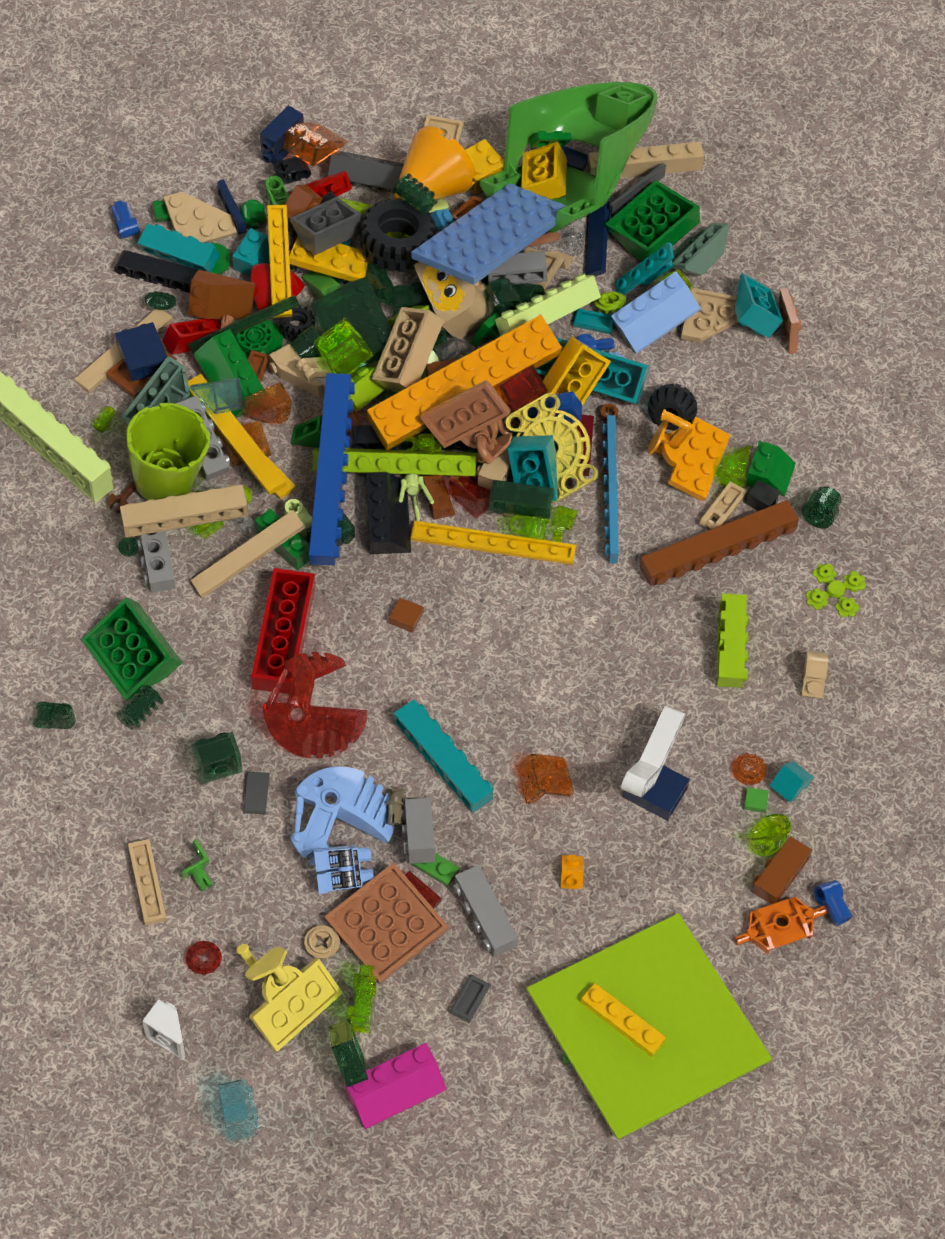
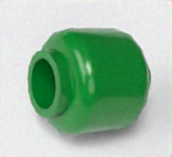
(253, 214)

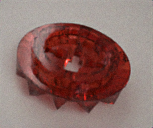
(200, 949)

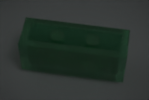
(521, 499)

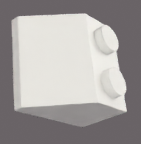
(163, 1028)

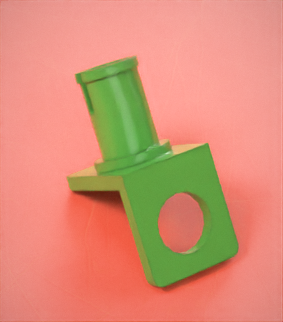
(197, 870)

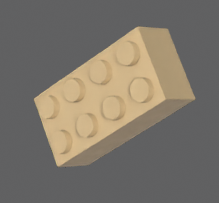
(407, 349)

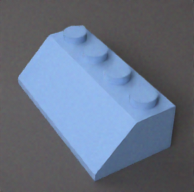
(656, 312)

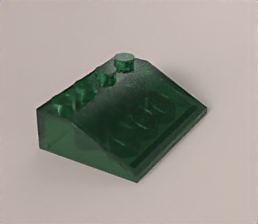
(361, 308)

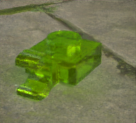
(563, 519)

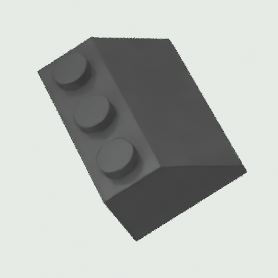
(327, 225)

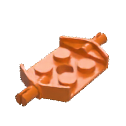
(768, 935)

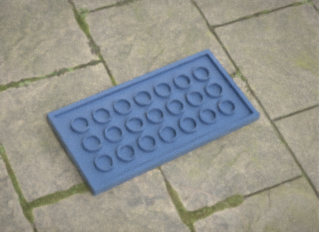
(489, 234)

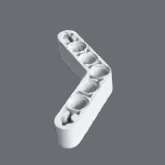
(646, 771)

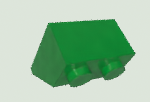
(771, 467)

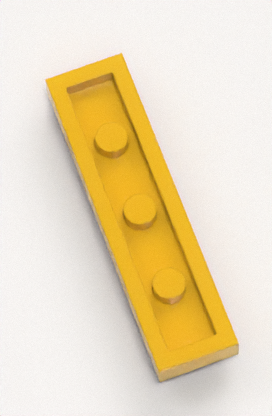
(623, 1019)

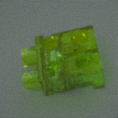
(364, 992)

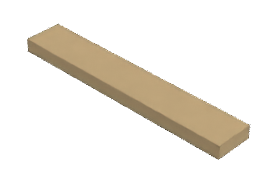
(96, 372)
(247, 554)

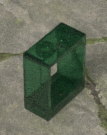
(348, 1053)

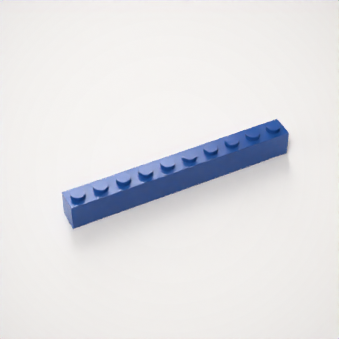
(330, 470)

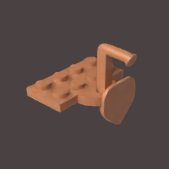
(474, 420)

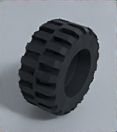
(394, 217)

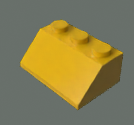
(545, 171)
(576, 370)

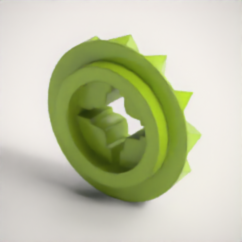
(617, 299)

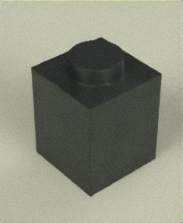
(761, 496)

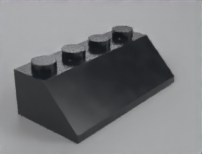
(386, 515)

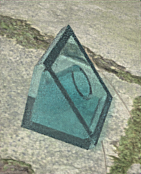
(220, 394)

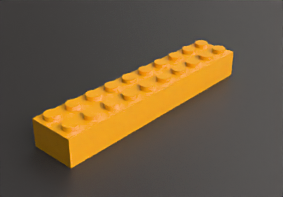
(496, 362)

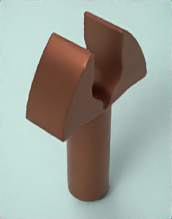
(123, 497)

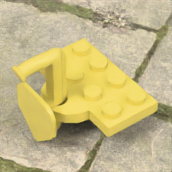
(294, 1000)

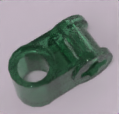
(52, 716)

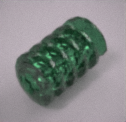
(415, 193)
(138, 706)

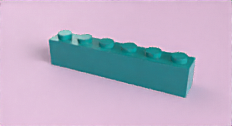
(443, 755)

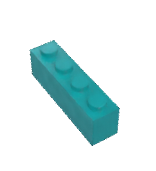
(178, 248)

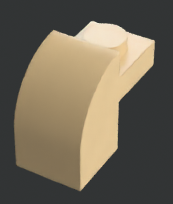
(815, 674)

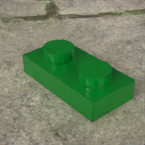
(543, 138)

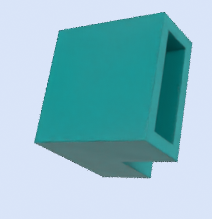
(791, 781)

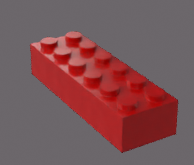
(282, 627)

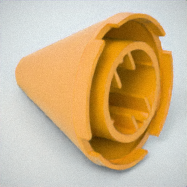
(438, 163)

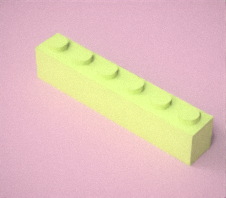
(553, 304)

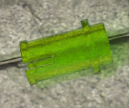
(104, 419)

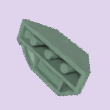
(701, 250)
(165, 386)

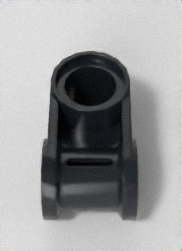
(293, 169)

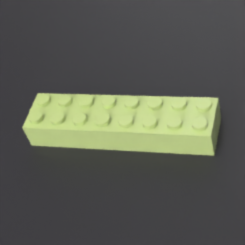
(54, 441)

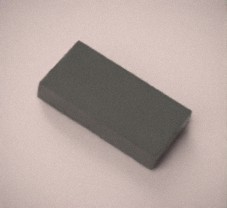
(256, 793)
(470, 998)

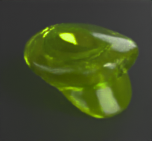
(769, 834)

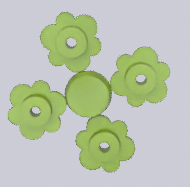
(836, 589)

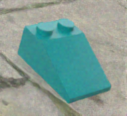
(757, 306)
(534, 461)

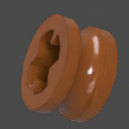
(608, 407)

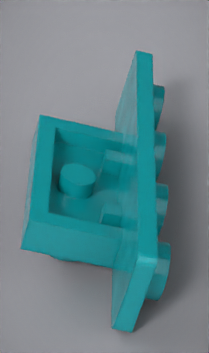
(647, 270)

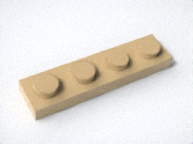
(147, 882)

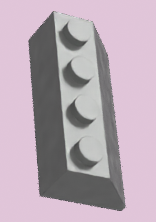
(366, 170)

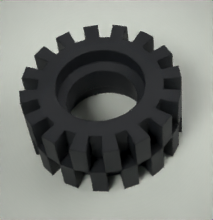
(298, 314)

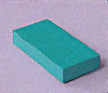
(593, 321)

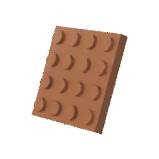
(386, 922)

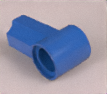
(125, 222)
(830, 896)

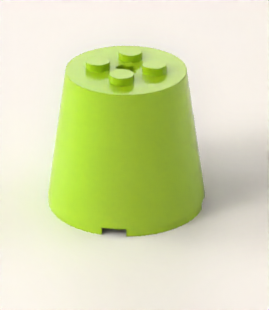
(166, 450)

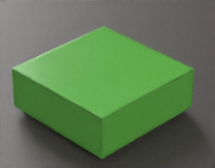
(756, 800)

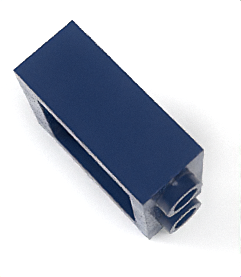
(273, 136)

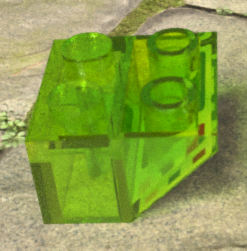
(343, 348)

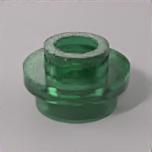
(124, 549)

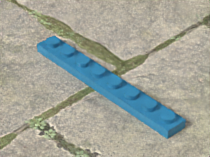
(610, 496)

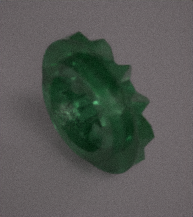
(160, 300)

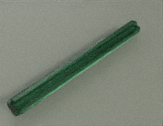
(249, 321)

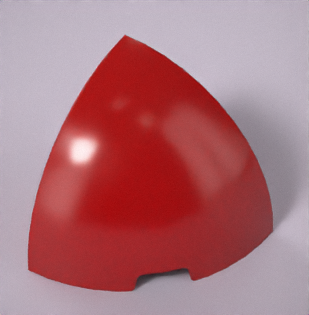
(261, 277)

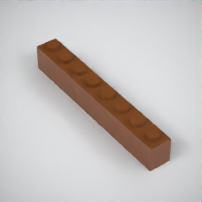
(719, 543)

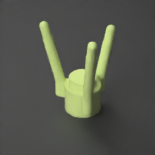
(412, 484)

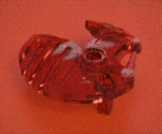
(319, 728)

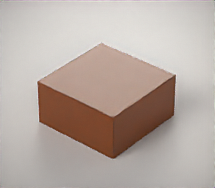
(406, 615)

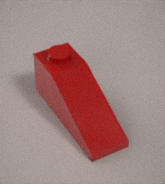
(338, 183)
(182, 333)

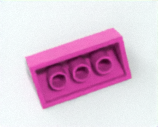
(396, 1086)

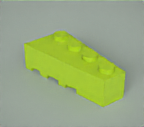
(732, 641)

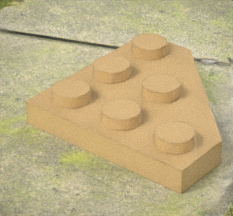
(198, 218)
(715, 315)

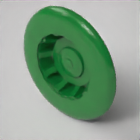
(257, 337)

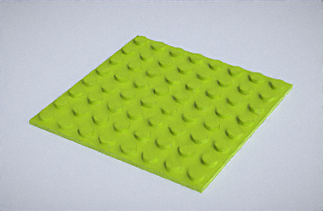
(677, 992)

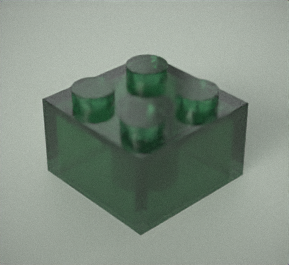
(216, 757)

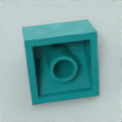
(251, 251)

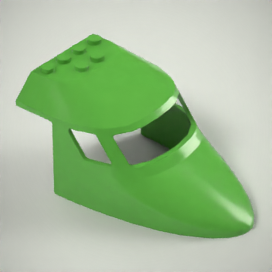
(598, 114)

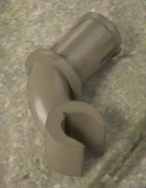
(395, 803)

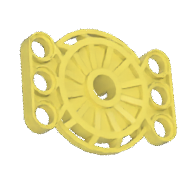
(567, 437)

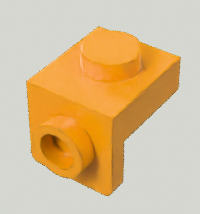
(572, 871)

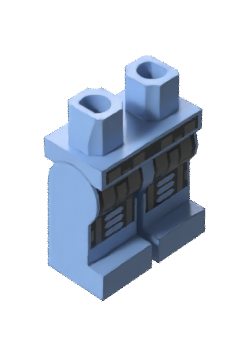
(347, 864)

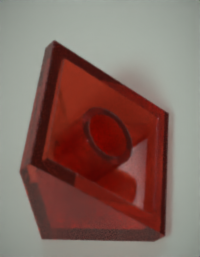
(522, 389)
(469, 494)

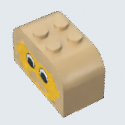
(454, 300)

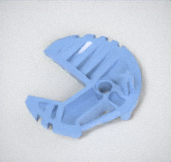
(356, 803)

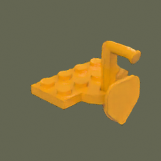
(692, 451)

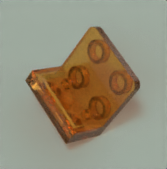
(544, 776)

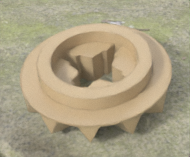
(323, 933)

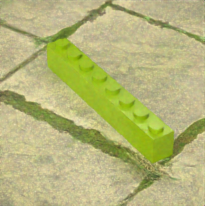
(407, 462)

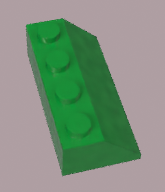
(224, 359)

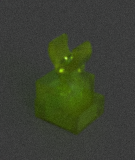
(425, 441)

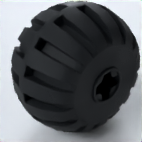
(674, 397)

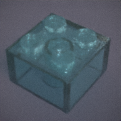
(239, 1110)

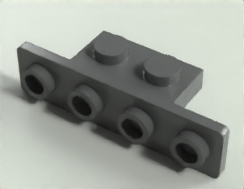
(630, 193)

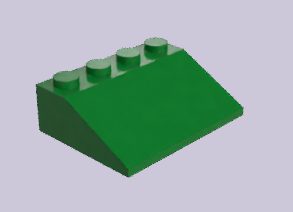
(653, 220)
(131, 649)

